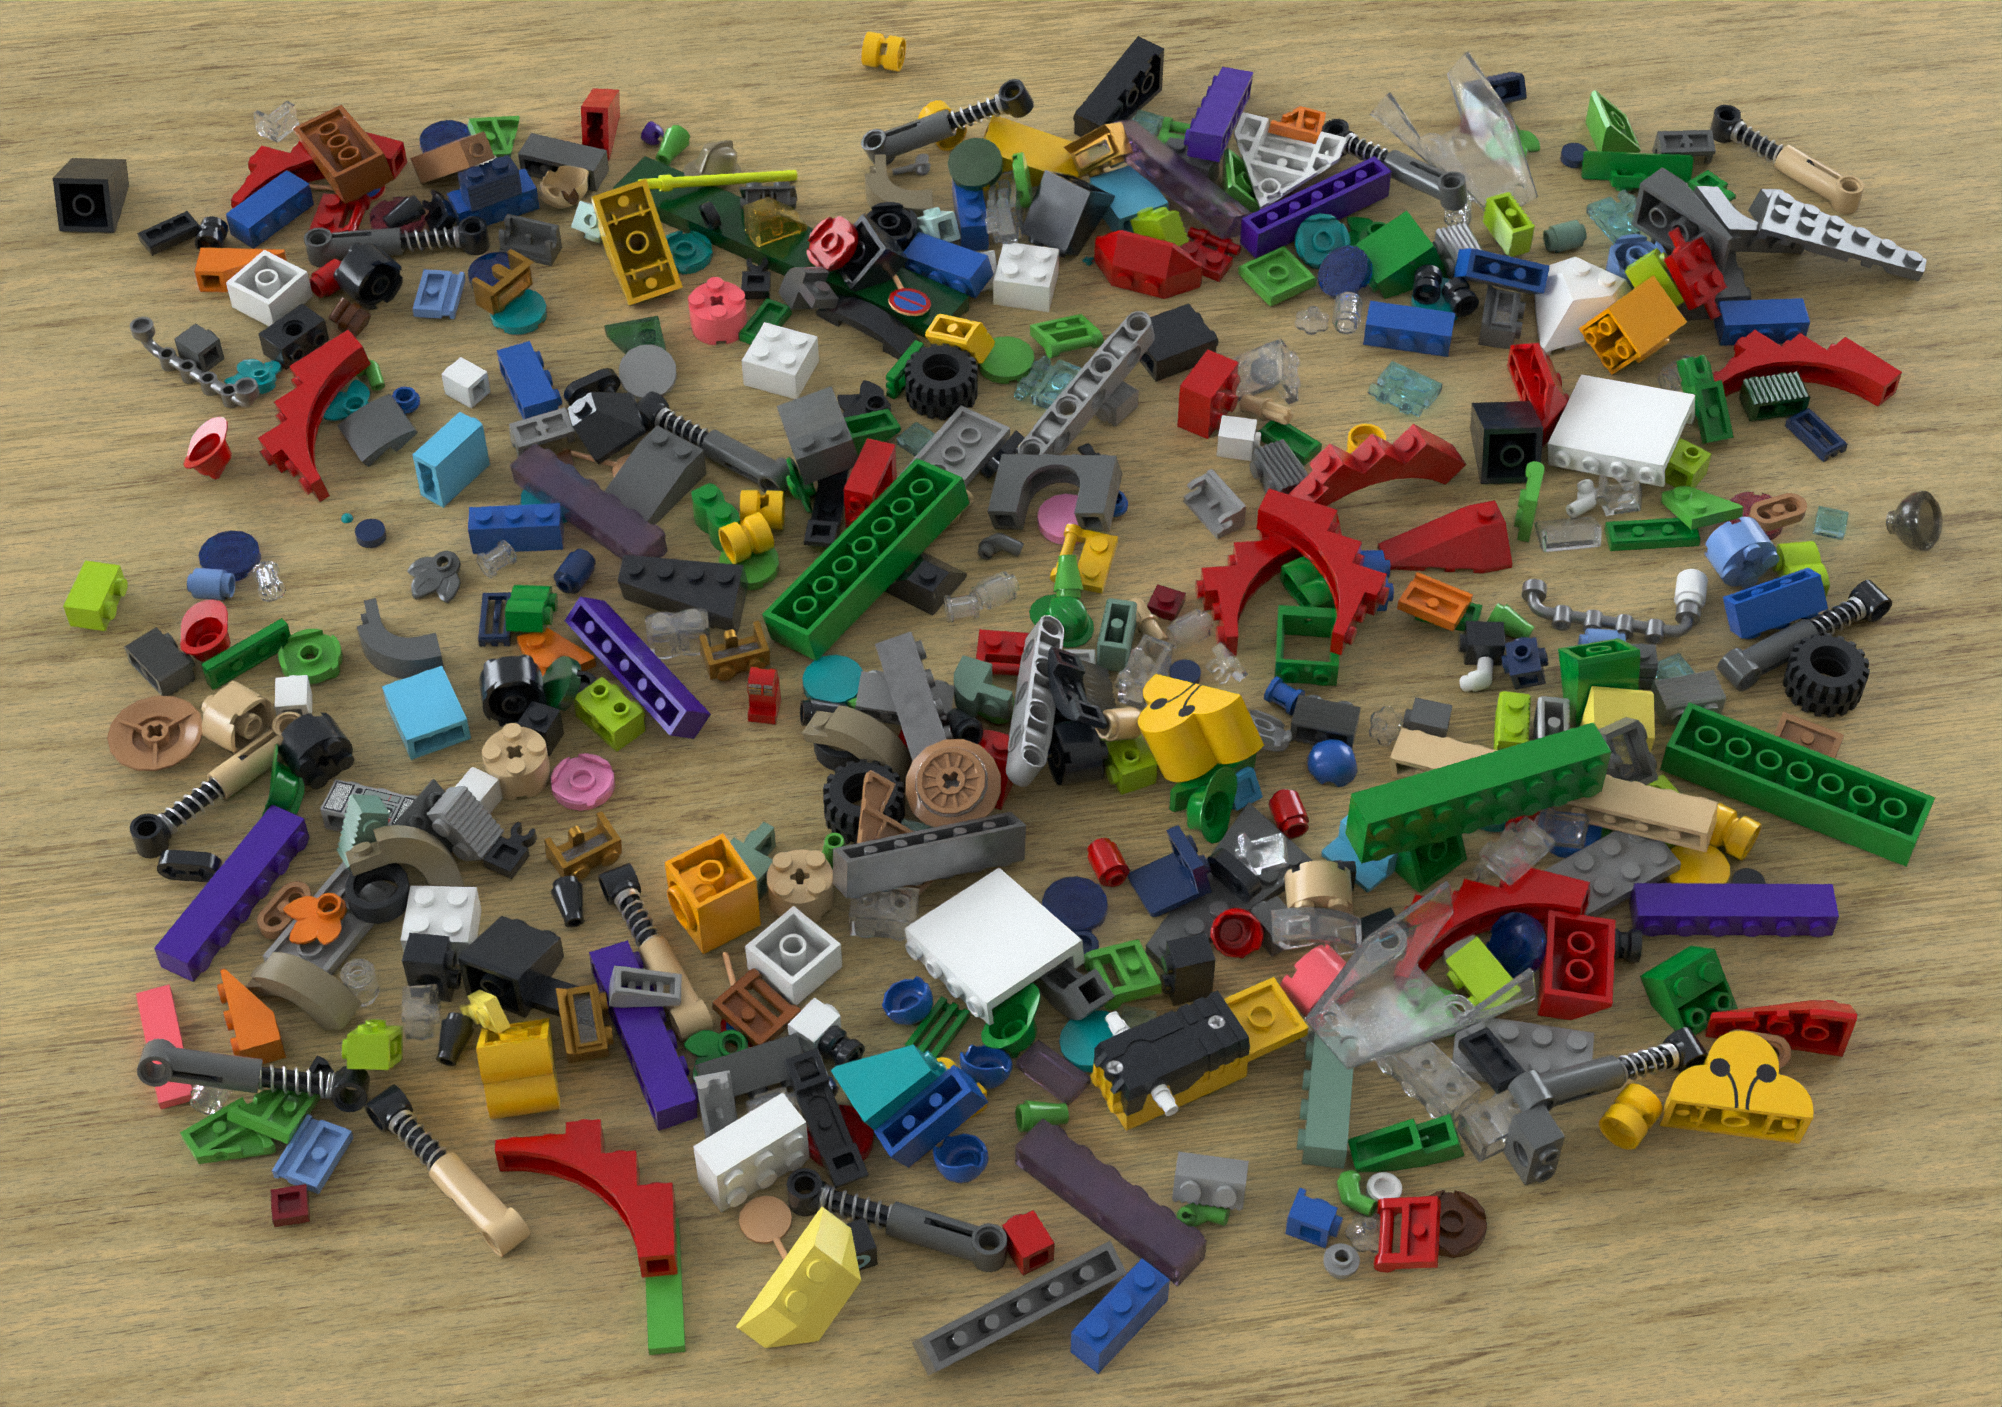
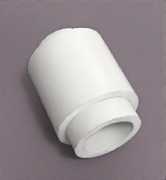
(1691, 587)

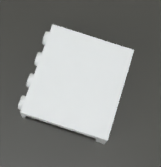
(1620, 429)
(991, 942)

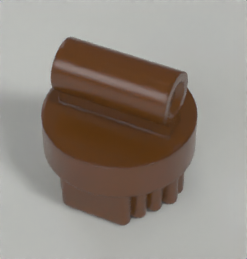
(350, 317)

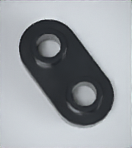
(600, 381)

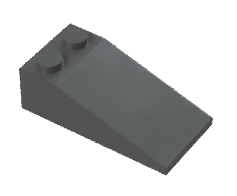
(1669, 203)
(818, 435)
(658, 474)

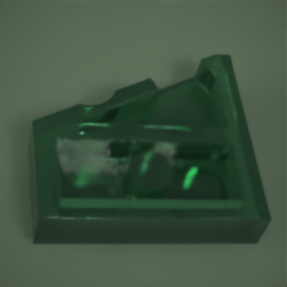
(635, 333)

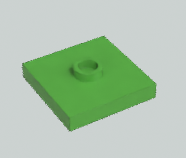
(1277, 276)

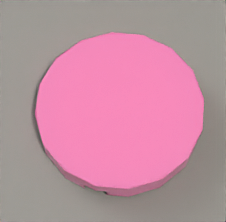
(1055, 515)
(582, 782)

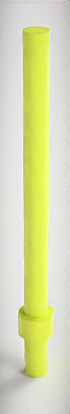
(667, 182)

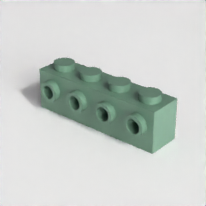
(1326, 1109)

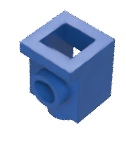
(1313, 1220)

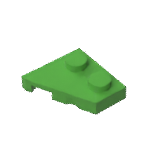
(499, 132)
(1699, 508)
(274, 1113)
(222, 1140)

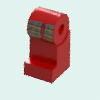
(763, 695)

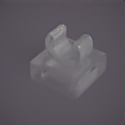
(1227, 662)

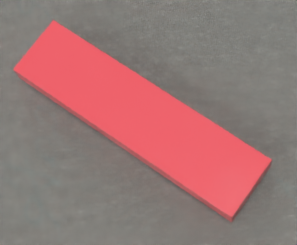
(161, 1022)

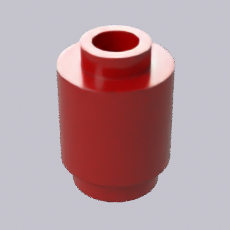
(322, 280)
(1289, 813)
(1107, 862)

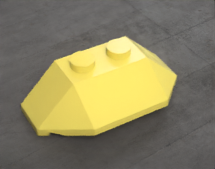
(806, 1286)

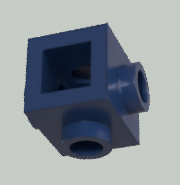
(1525, 662)

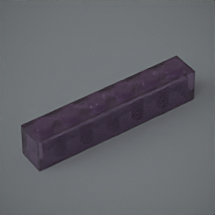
(1183, 182)
(587, 505)
(1110, 1201)

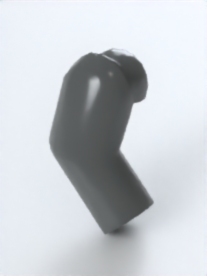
(997, 543)

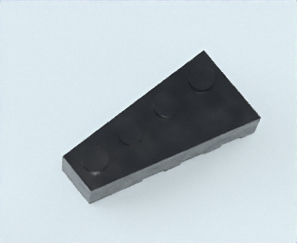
(1124, 89)
(686, 585)

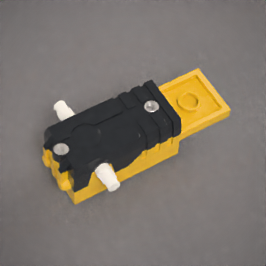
(1190, 1050)

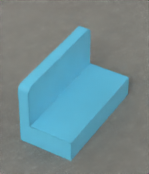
(1369, 873)

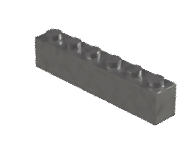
(912, 694)
(928, 855)
(1018, 1308)

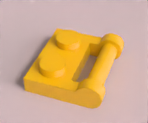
(1095, 556)

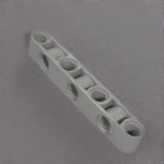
(1090, 387)
(1033, 704)

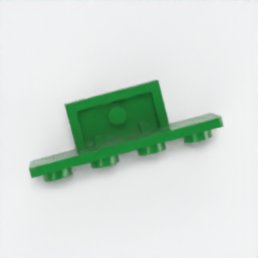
(1630, 169)

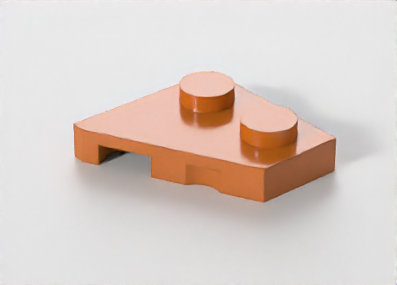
(1301, 124)
(550, 646)

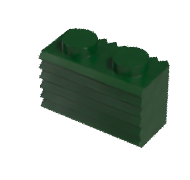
(1774, 396)

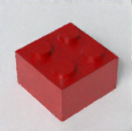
(1208, 394)

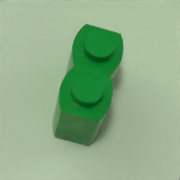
(712, 512)
(1306, 584)
(530, 608)

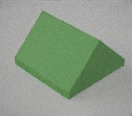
(1609, 126)
(1237, 182)

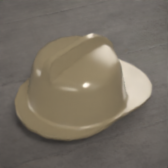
(714, 160)

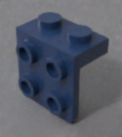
(1173, 878)

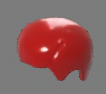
(1236, 933)

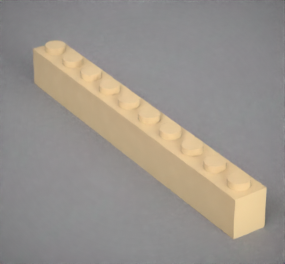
(1619, 807)

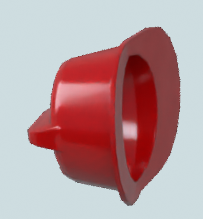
(208, 449)
(205, 630)

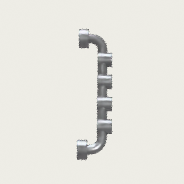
(233, 395)
(1562, 616)

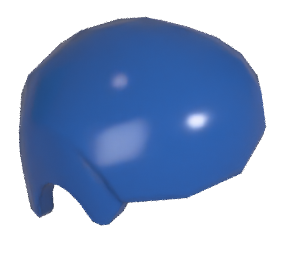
(1332, 762)
(908, 1001)
(986, 1065)
(961, 1158)

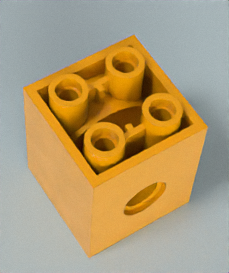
(1633, 326)
(713, 893)

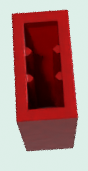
(600, 118)

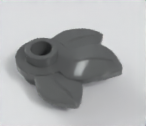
(432, 577)

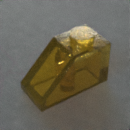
(771, 221)

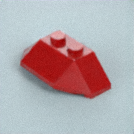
(1146, 264)
(1538, 383)

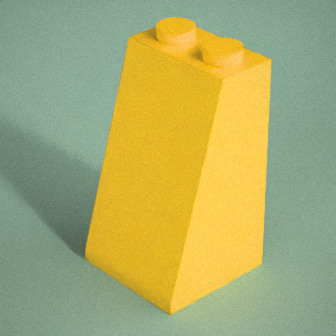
(1040, 148)

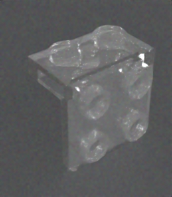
(1269, 368)
(1514, 852)

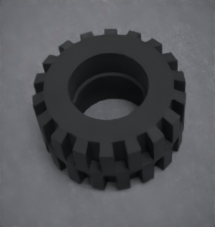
(941, 380)
(1830, 657)
(847, 787)

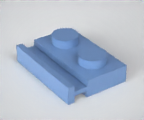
(438, 294)
(313, 1153)

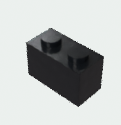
(1188, 969)

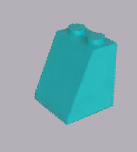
(887, 1081)

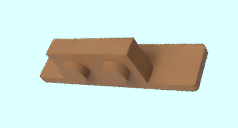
(1809, 735)

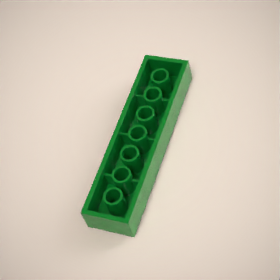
(866, 559)
(1797, 784)
(1477, 793)

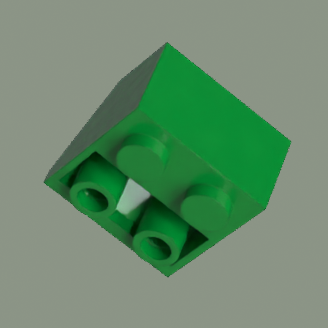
(1689, 988)

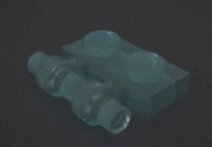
(1613, 216)
(1054, 382)
(1405, 389)

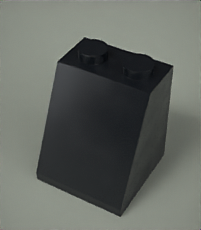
(90, 194)
(1065, 212)
(1505, 440)
(511, 963)

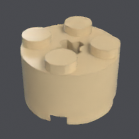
(236, 716)
(518, 760)
(800, 881)
(1319, 886)

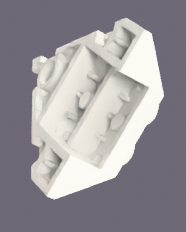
(1281, 163)
(1571, 298)

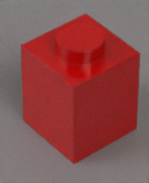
(1028, 1242)

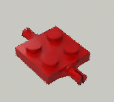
(1695, 273)

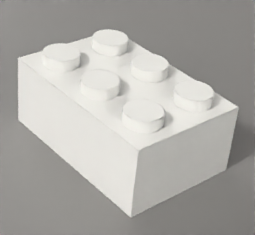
(752, 1152)

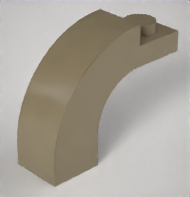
(881, 189)
(860, 736)
(410, 847)
(306, 986)

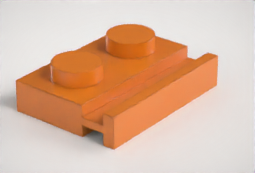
(1435, 601)

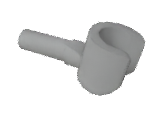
(920, 166)

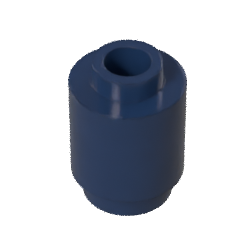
(575, 571)

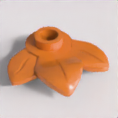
(314, 920)

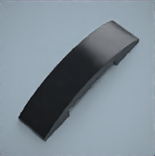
(872, 322)
(827, 511)
(1064, 677)
(824, 1119)

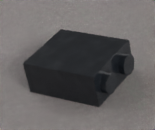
(1178, 342)

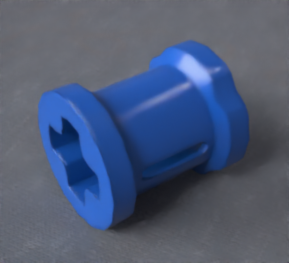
(1282, 695)

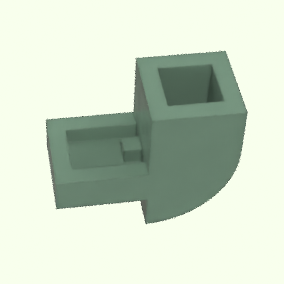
(975, 691)
(755, 852)

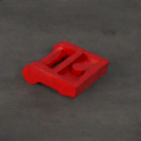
(333, 213)
(1002, 650)
(1418, 1233)

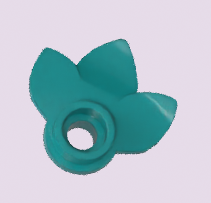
(264, 373)
(348, 402)

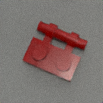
(1214, 262)

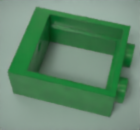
(1292, 621)

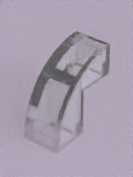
(1316, 927)

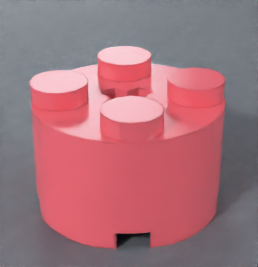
(717, 311)
(1312, 978)

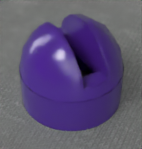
(651, 133)

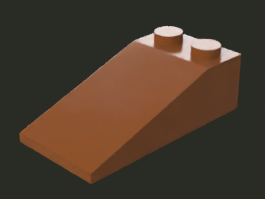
(344, 154)

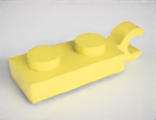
(485, 1010)

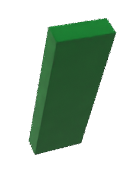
(1650, 534)
(246, 654)

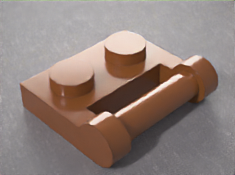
(749, 1015)

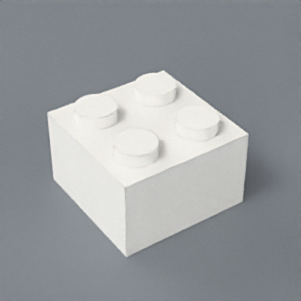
(1026, 277)
(268, 288)
(780, 360)
(443, 912)
(794, 955)

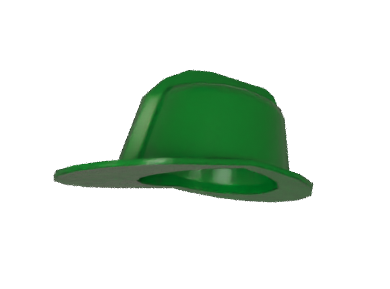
(1070, 612)
(285, 787)
(1211, 805)
(1014, 1022)

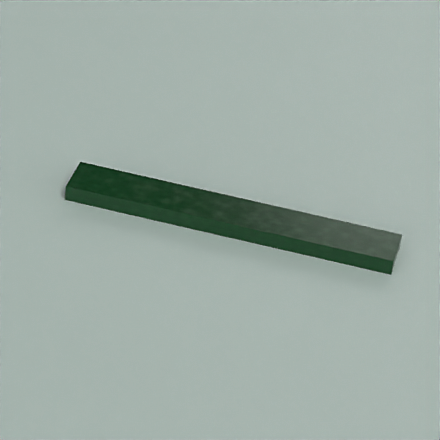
(681, 210)

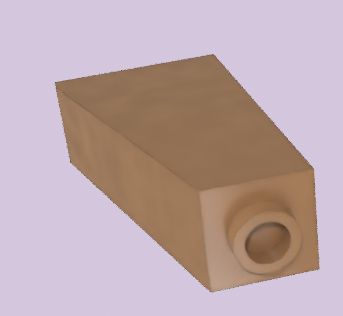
(452, 157)

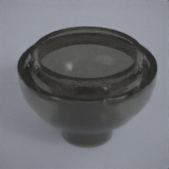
(1916, 521)

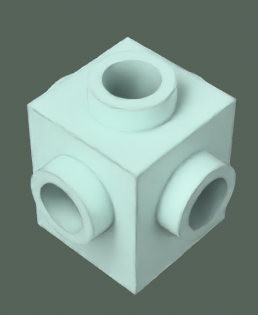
(586, 221)
(939, 224)

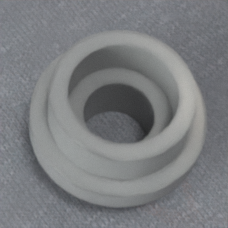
(1338, 1269)

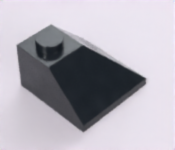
(875, 257)
(606, 422)
(926, 583)

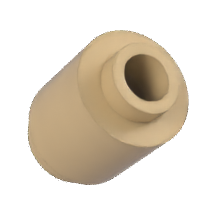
(1121, 724)

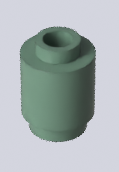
(1564, 236)

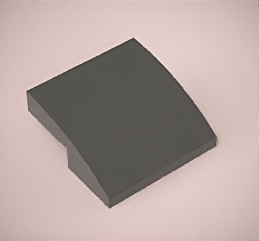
(377, 428)

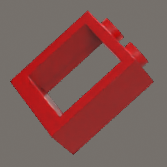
(869, 478)

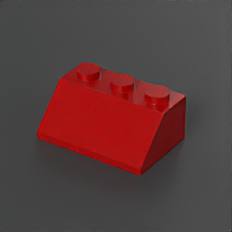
(1577, 966)

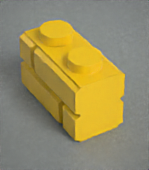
(963, 333)

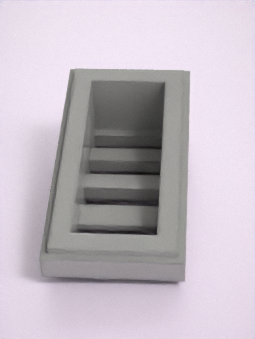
(634, 997)

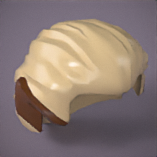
(564, 186)

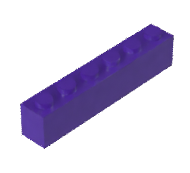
(1218, 114)
(1334, 196)
(637, 668)
(232, 893)
(1733, 909)
(648, 1044)

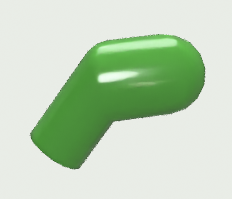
(374, 376)
(1351, 1196)
(1198, 1214)

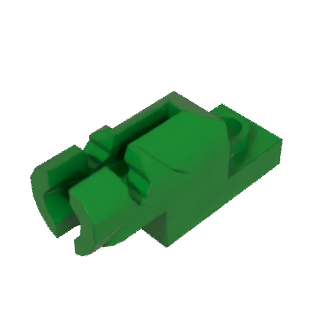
(1709, 398)

